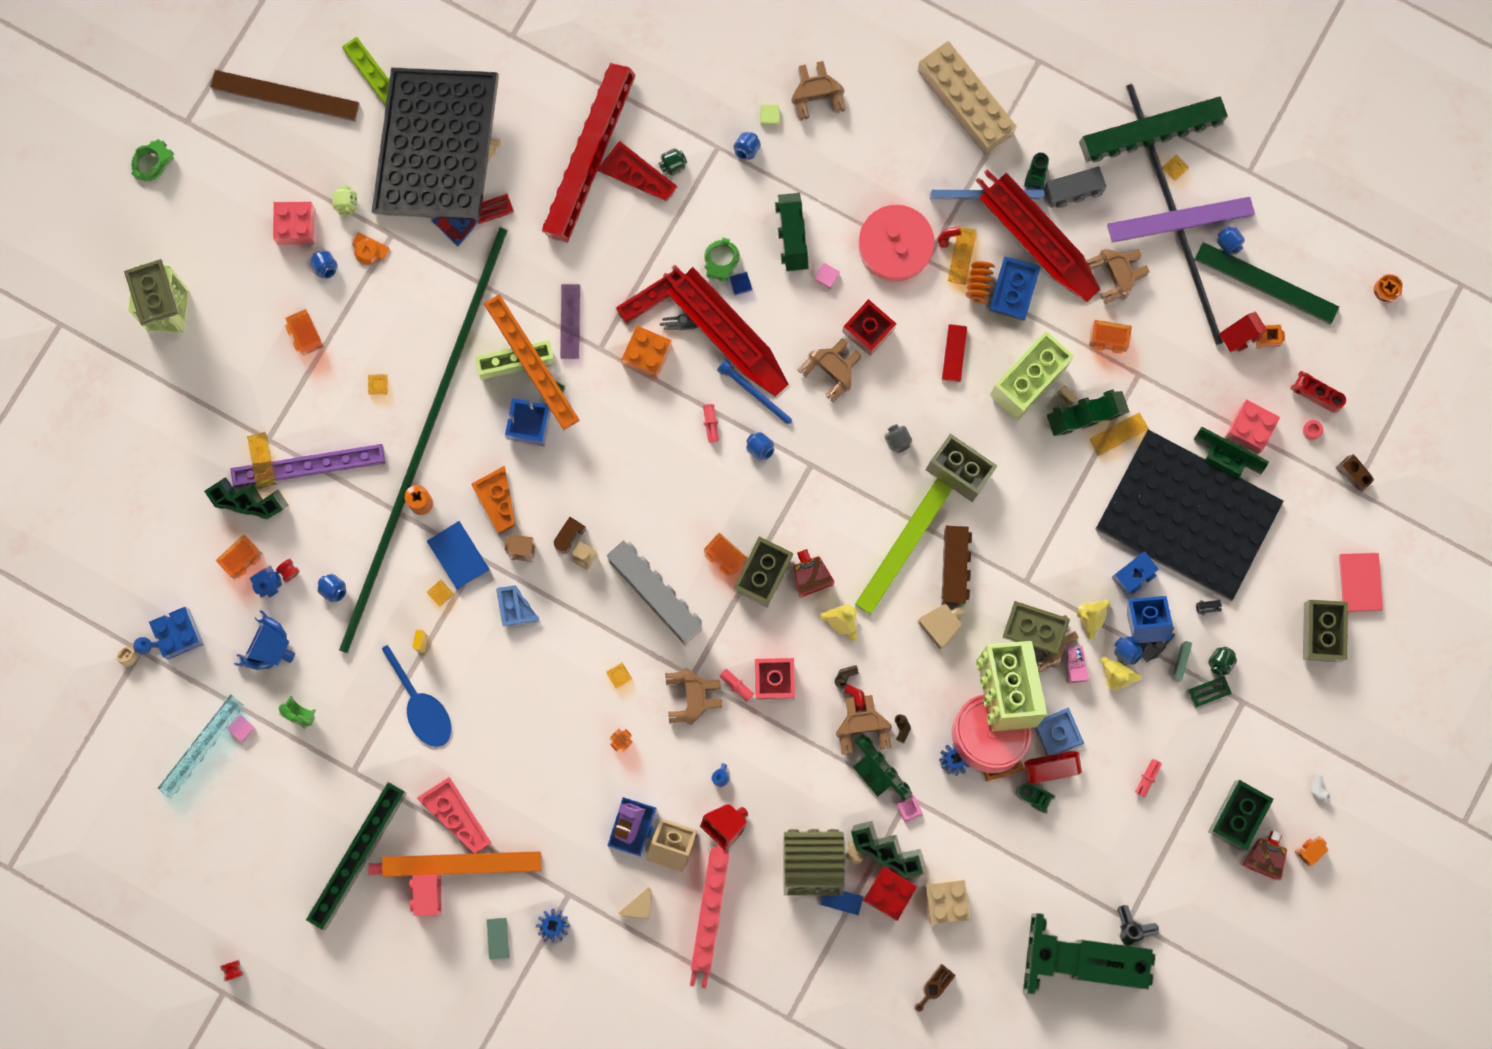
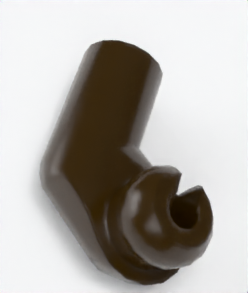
(844, 674)
(903, 726)

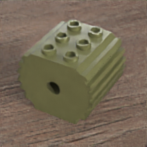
(813, 863)

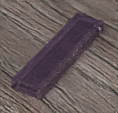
(570, 321)

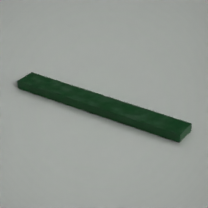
(1266, 283)

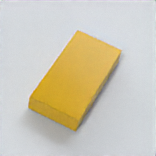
(420, 641)

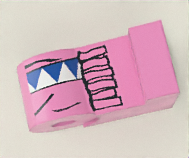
(1076, 664)

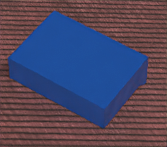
(645, 830)

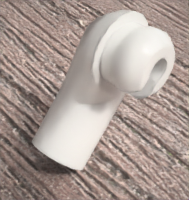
(1318, 791)

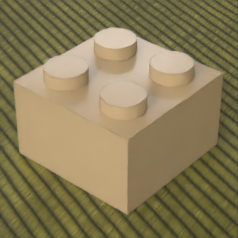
(947, 902)

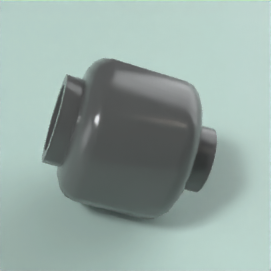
(898, 438)

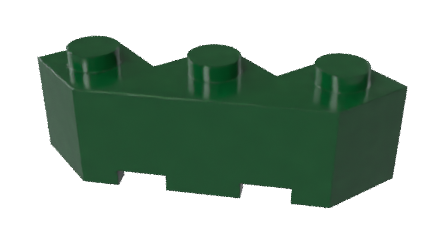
(792, 232)
(1087, 413)
(246, 500)
(887, 851)

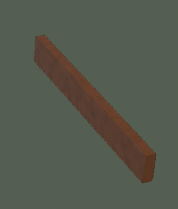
(285, 95)

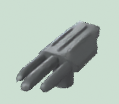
(683, 323)
(1154, 649)

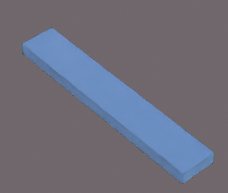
(975, 194)

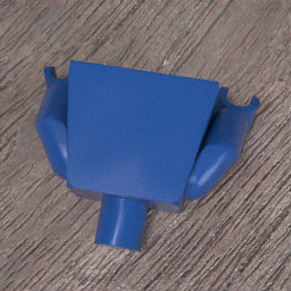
(267, 646)

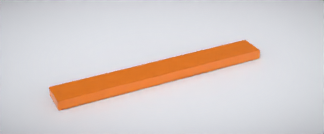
(531, 362)
(461, 864)

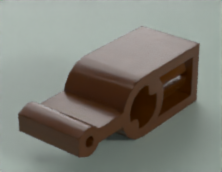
(940, 987)

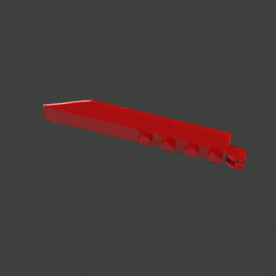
(1039, 235)
(726, 329)

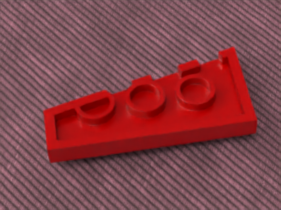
(634, 171)

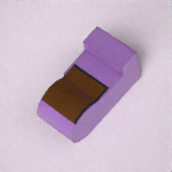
(628, 822)

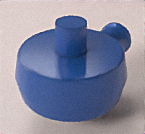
(143, 645)
(721, 776)

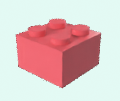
(294, 223)
(1252, 426)
(774, 679)
(426, 895)

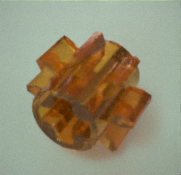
(621, 740)

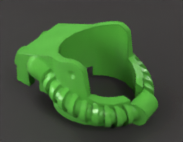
(155, 147)
(720, 272)
(295, 713)

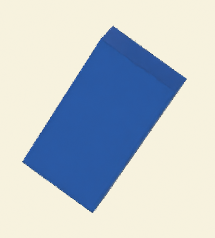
(847, 903)

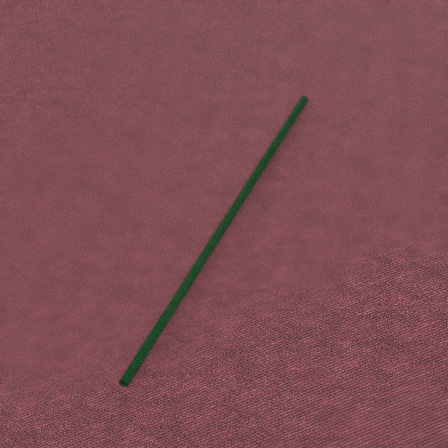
(423, 440)

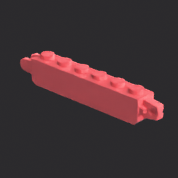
(709, 914)

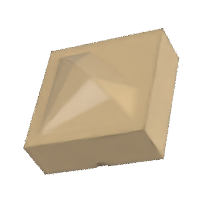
(1067, 395)

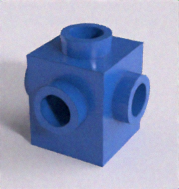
(266, 582)

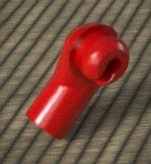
(947, 234)
(858, 695)

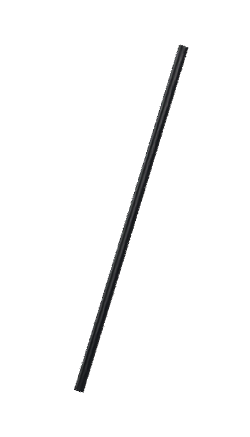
(1181, 234)

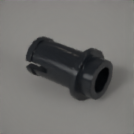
(1208, 607)

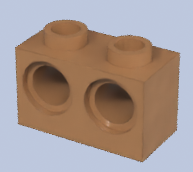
(520, 548)

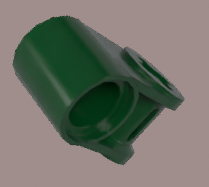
(1037, 174)
(1038, 798)

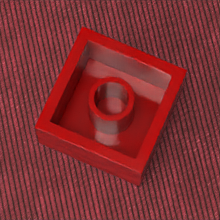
(869, 327)
(889, 893)

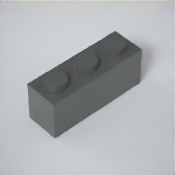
(1075, 187)

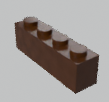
(955, 565)

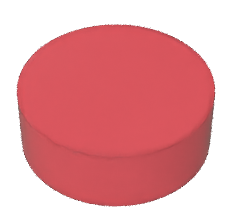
(1312, 429)

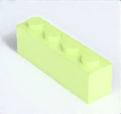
(506, 362)

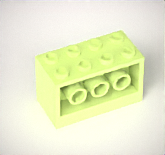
(180, 292)
(1031, 375)
(1011, 686)

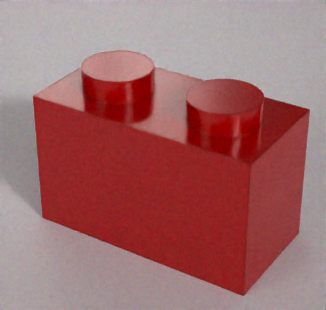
(1243, 332)

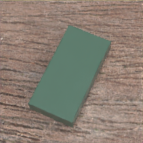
(1181, 661)
(497, 938)

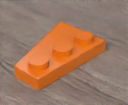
(496, 499)

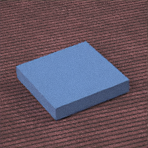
(1059, 732)

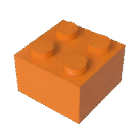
(646, 352)

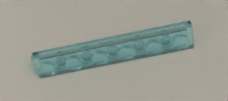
(200, 746)

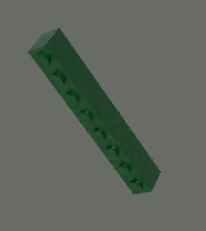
(1153, 129)
(356, 856)

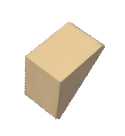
(639, 906)

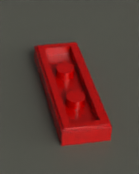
(954, 353)

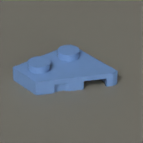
(514, 607)

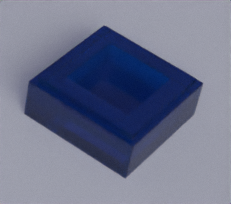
(740, 283)

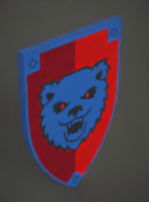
(455, 229)

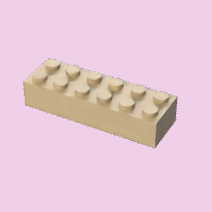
(966, 97)

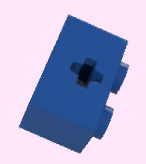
(1141, 564)

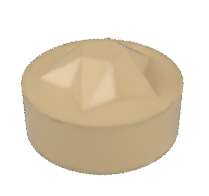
(127, 656)

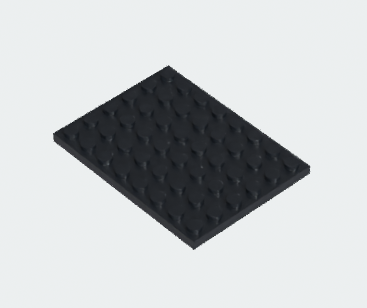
(435, 143)
(1189, 515)

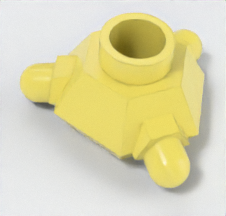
(1093, 616)
(842, 620)
(1118, 674)

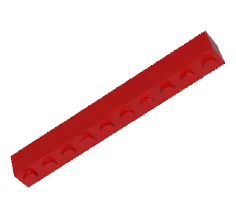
(588, 152)

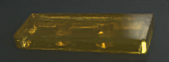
(962, 256)
(1119, 434)
(261, 460)

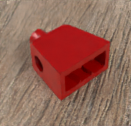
(725, 824)

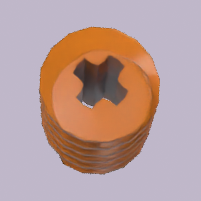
(978, 281)
(419, 507)

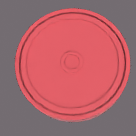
(896, 243)
(983, 748)

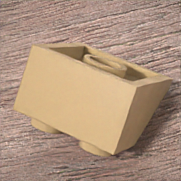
(671, 845)

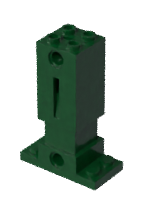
(1084, 960)

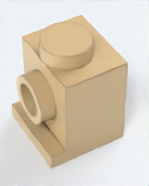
(584, 555)

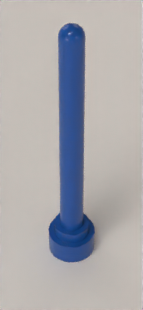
(727, 370)

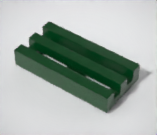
(1194, 697)

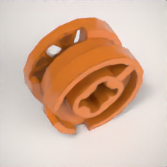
(1388, 287)

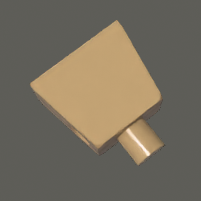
(942, 623)

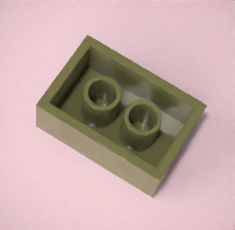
(961, 467)
(763, 571)
(1325, 630)

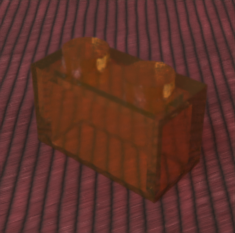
(304, 332)
(1110, 336)
(725, 555)
(239, 557)

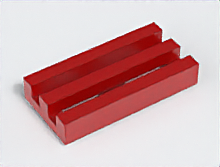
(497, 214)

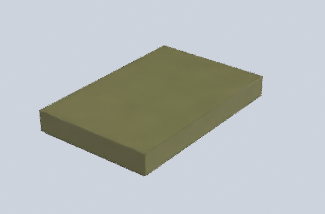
(151, 292)
(1036, 625)

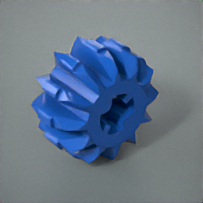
(948, 760)
(546, 923)

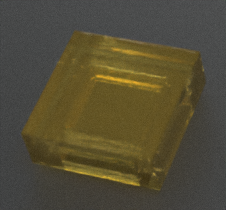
(1175, 167)
(377, 384)
(440, 593)
(619, 675)

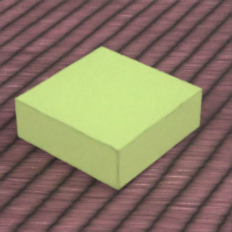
(770, 114)

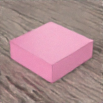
(826, 275)
(241, 728)
(909, 808)

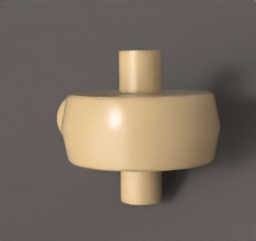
(853, 855)

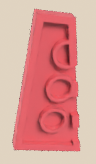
(452, 810)

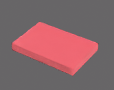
(1361, 581)

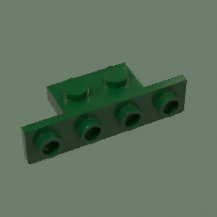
(1228, 455)
(877, 771)

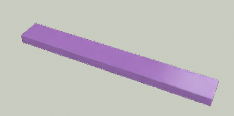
(1180, 219)
(314, 464)

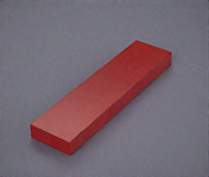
(645, 299)

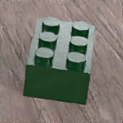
(1240, 815)

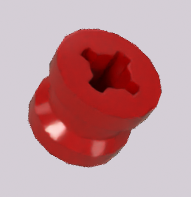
(287, 570)
(231, 970)

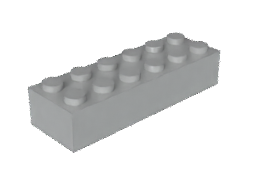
(654, 592)

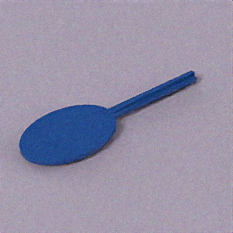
(424, 712)

